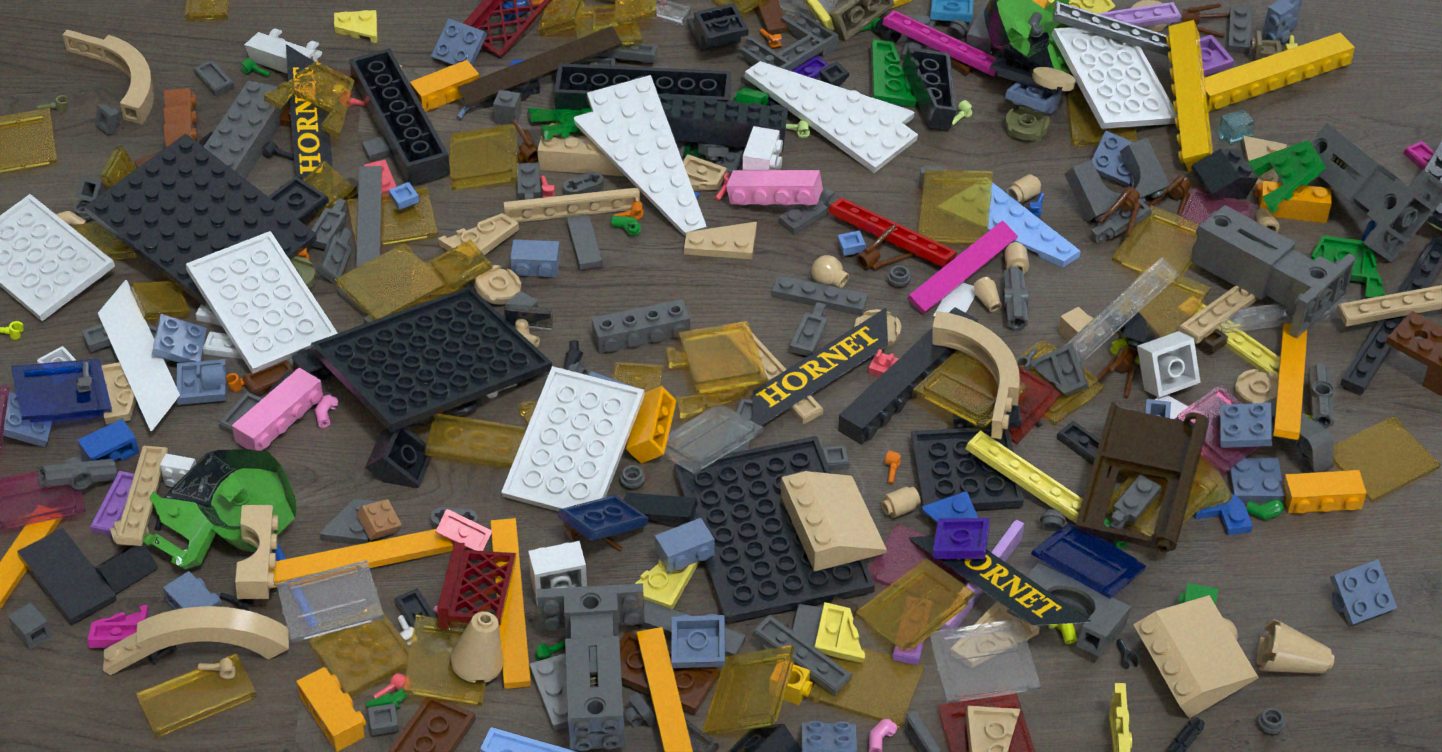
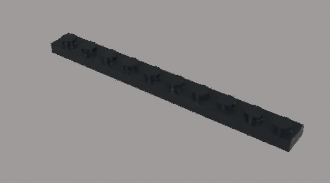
(1375, 348)

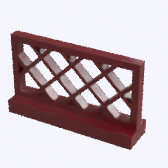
(489, 8)
(457, 584)

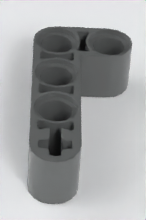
(1314, 444)

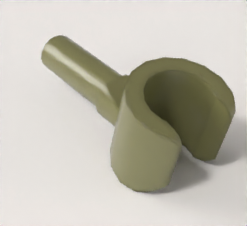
(60, 104)

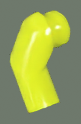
(1068, 632)

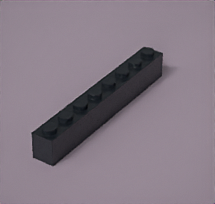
(894, 387)

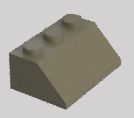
(856, 14)

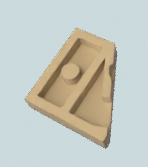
(704, 174)

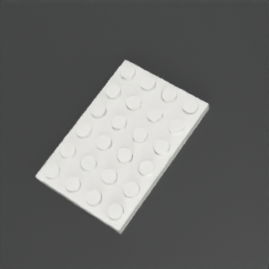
(1114, 80)
(45, 258)
(260, 301)
(573, 441)

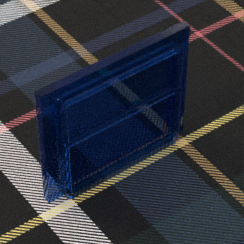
(51, 392)
(1089, 560)

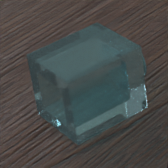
(1235, 126)

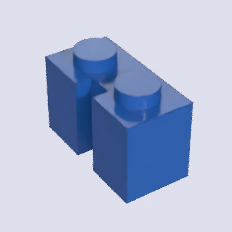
(110, 442)

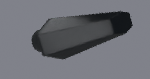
(573, 355)

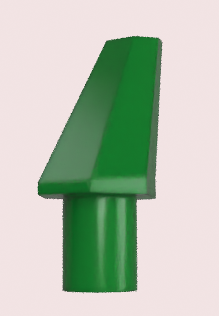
(388, 699)

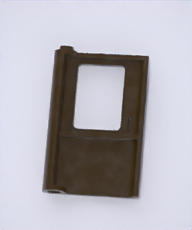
(1150, 448)

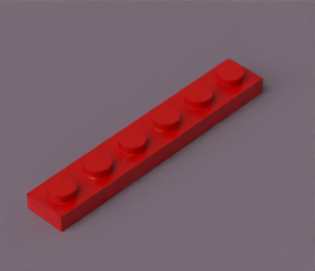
(900, 236)

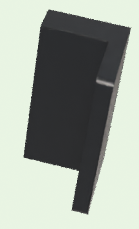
(127, 567)

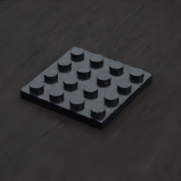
(949, 469)

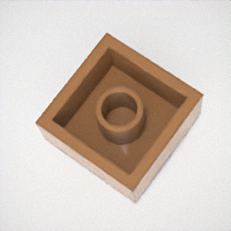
(379, 519)

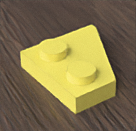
(357, 24)
(838, 635)

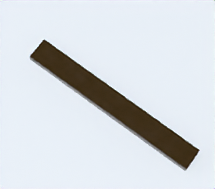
(539, 66)

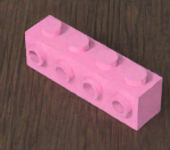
(774, 187)
(277, 410)

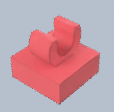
(881, 363)

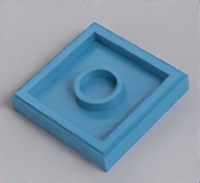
(952, 10)

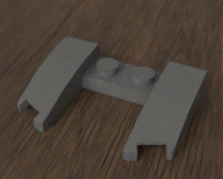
(812, 37)

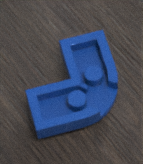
(1232, 513)

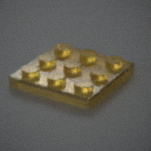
(362, 654)

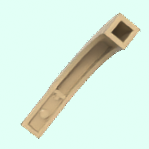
(140, 96)
(991, 351)
(198, 625)

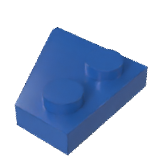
(952, 507)

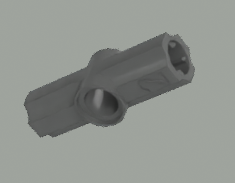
(1015, 298)
(1321, 395)
(76, 473)

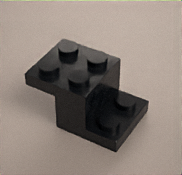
(717, 27)

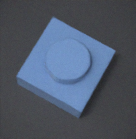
(403, 195)
(851, 243)

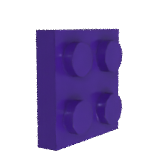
(961, 538)

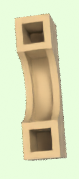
(254, 573)

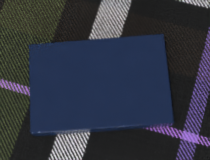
(603, 517)

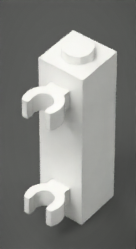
(271, 50)

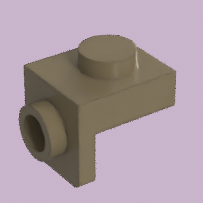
(1264, 48)

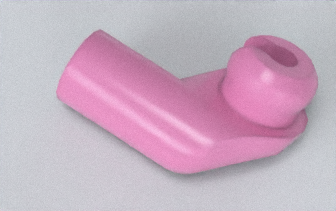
(321, 411)
(883, 728)

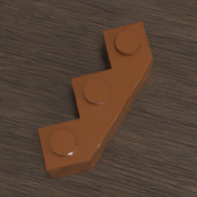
(179, 114)

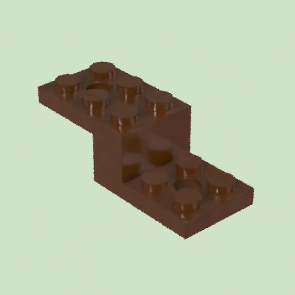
(1425, 351)

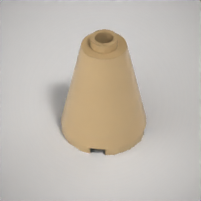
(479, 650)
(1291, 651)

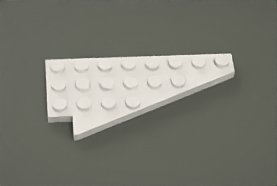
(856, 123)
(637, 139)

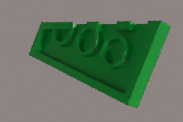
(888, 76)

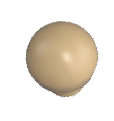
(829, 271)

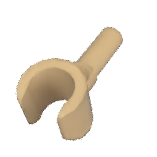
(225, 668)

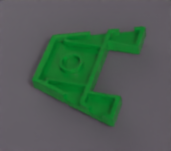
(563, 118)
(1294, 167)
(1365, 265)

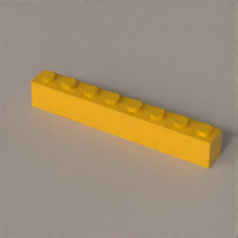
(1277, 71)
(1189, 93)

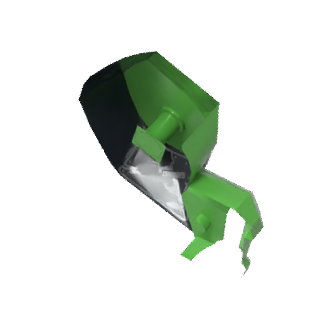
(1010, 32)
(212, 499)

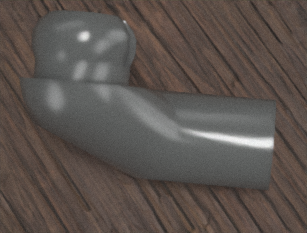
(1036, 30)

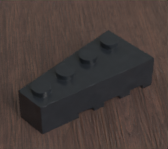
(932, 85)

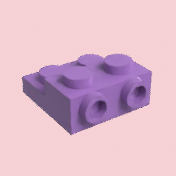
(1214, 56)

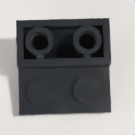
(1137, 331)

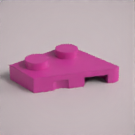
(114, 629)

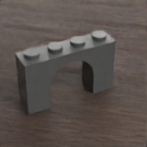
(1096, 198)
(1106, 615)

